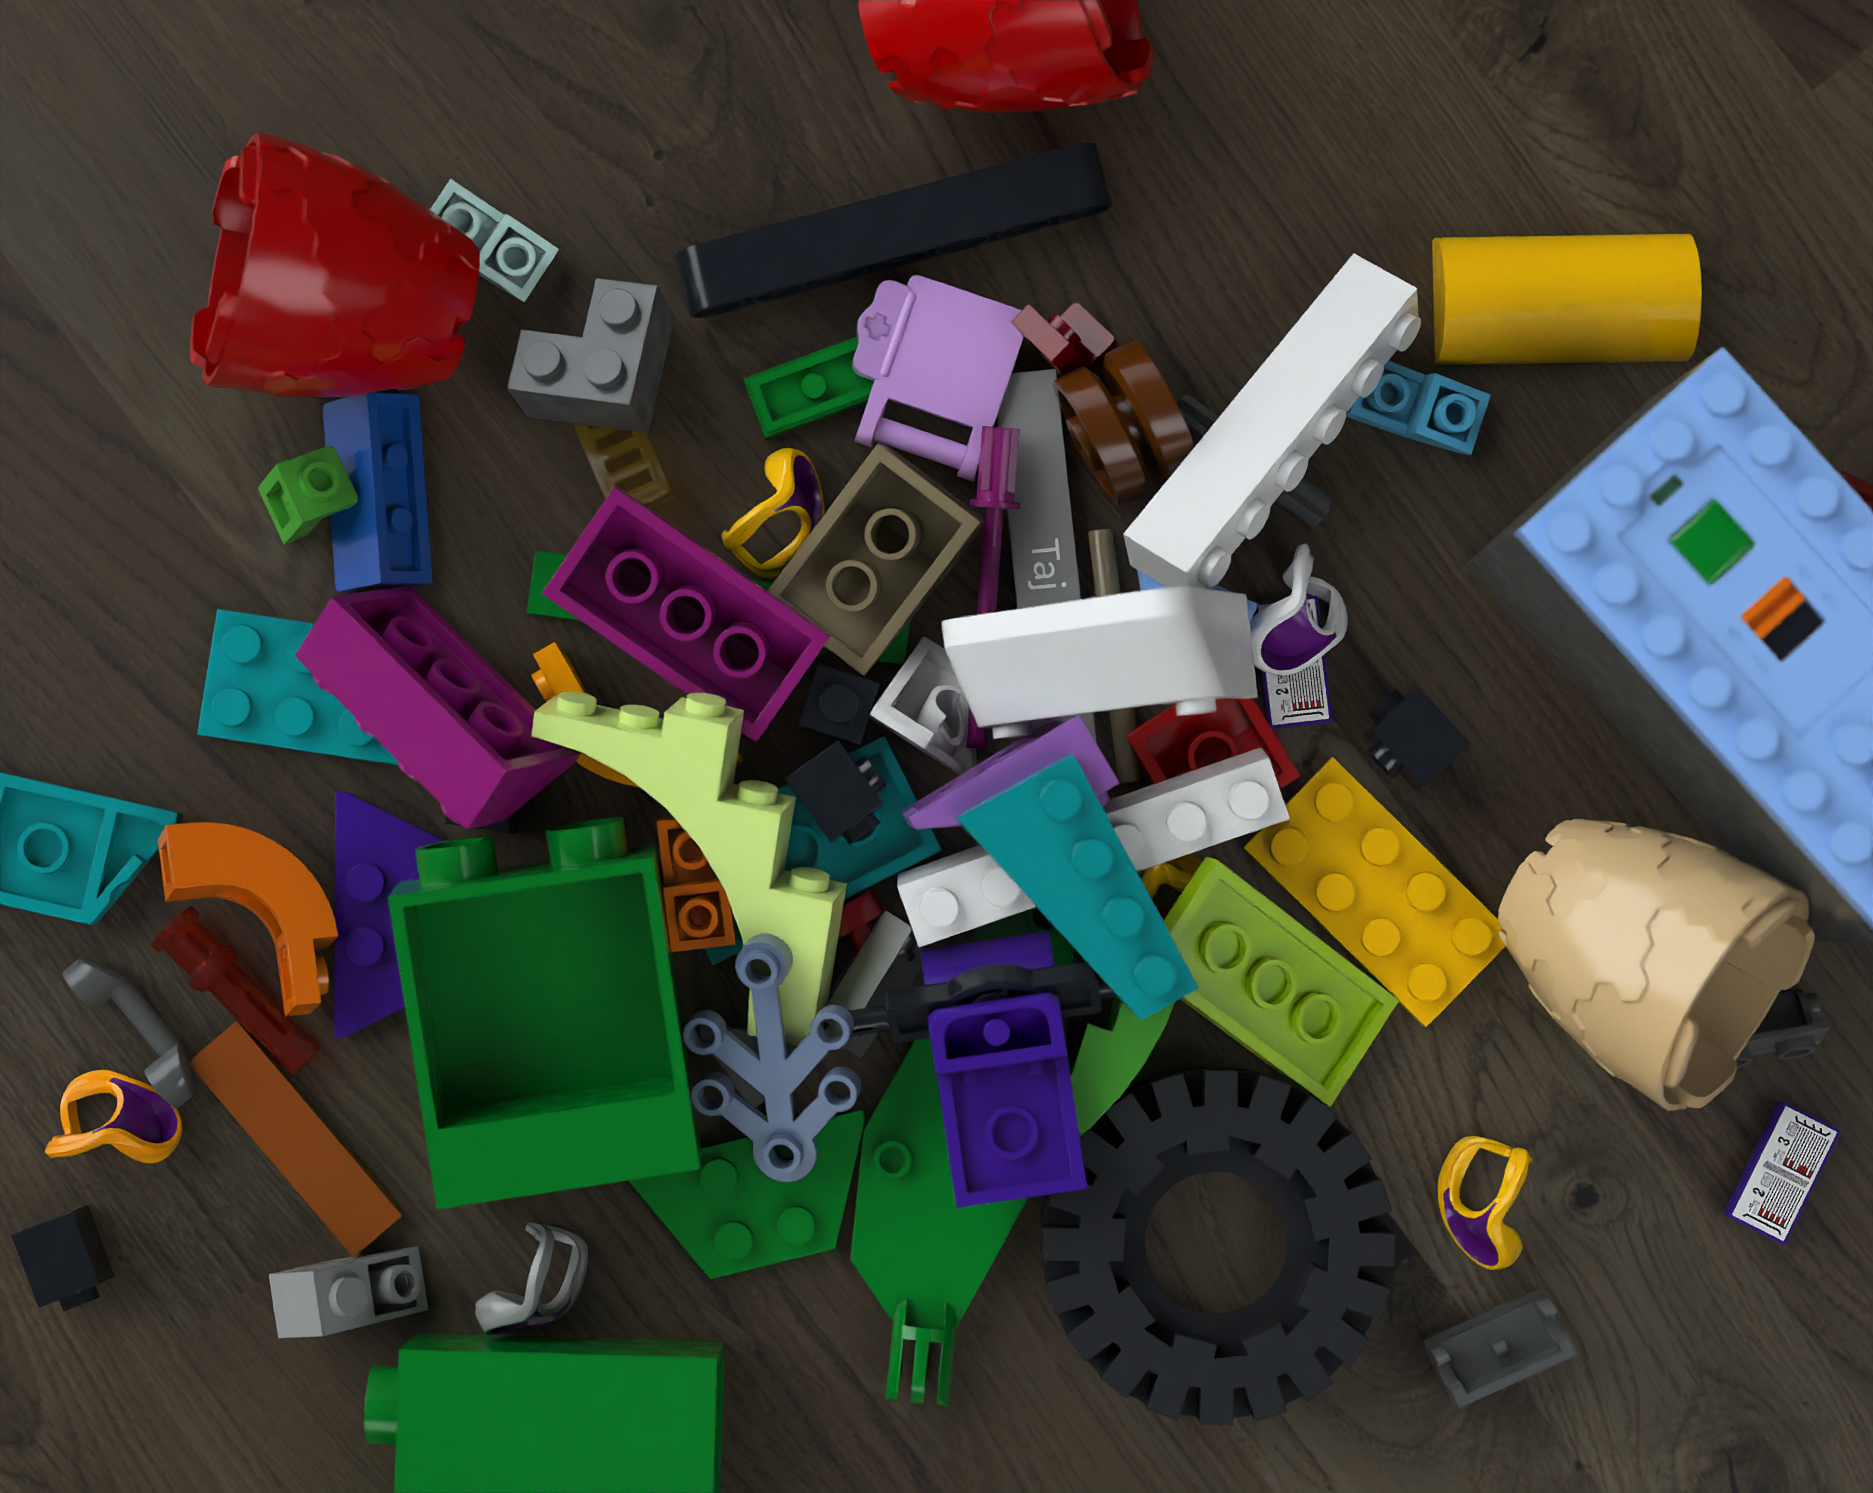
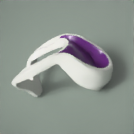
(1285, 634)

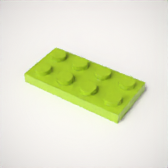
(1275, 983)

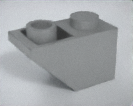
(347, 1293)

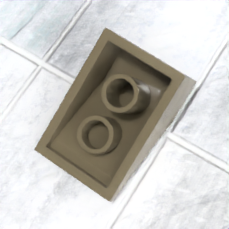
(877, 556)

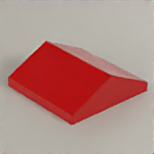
(1180, 744)

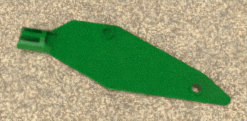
(907, 1233)

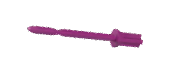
(995, 493)

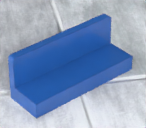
(387, 529)

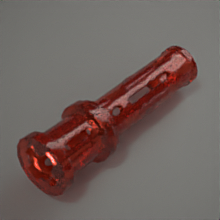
(215, 970)

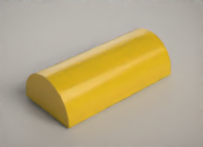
(1566, 299)

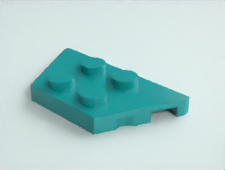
(72, 848)

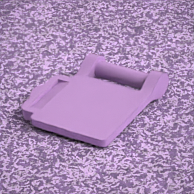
(937, 355)

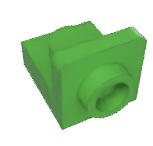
(306, 491)

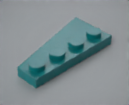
(1076, 872)

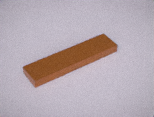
(296, 1138)

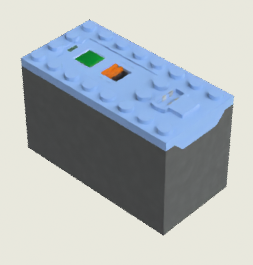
(1722, 622)

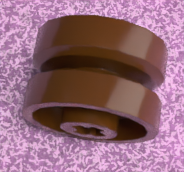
(1118, 425)

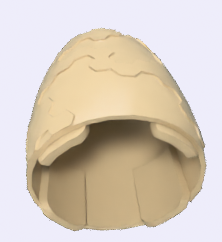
(1654, 951)

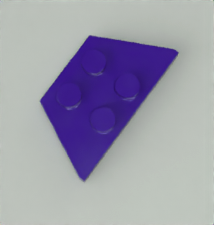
(370, 860)

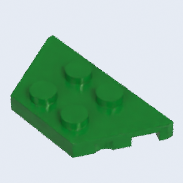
(744, 1220)

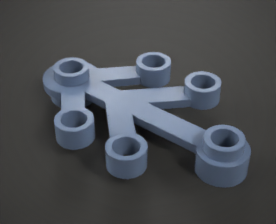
(772, 1070)

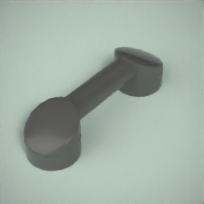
(171, 1072)

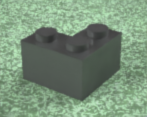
(607, 373)

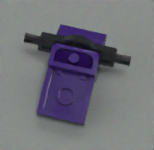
(999, 1061)

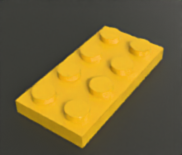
(1378, 892)

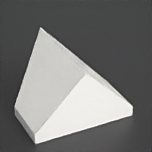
(928, 708)

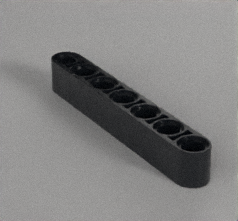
(893, 230)

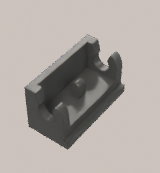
(1498, 1347)

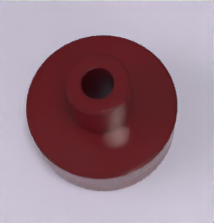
(857, 918)

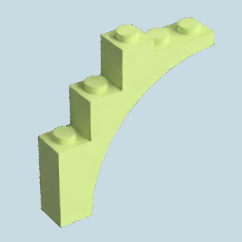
(740, 828)

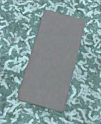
(871, 963)

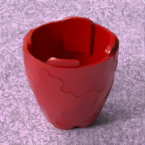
(1008, 51)
(328, 280)

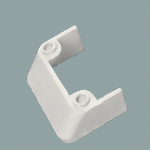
(1103, 656)

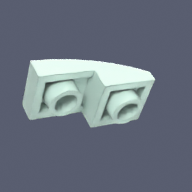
(508, 250)

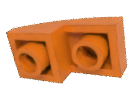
(693, 895)

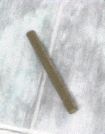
(1107, 584)

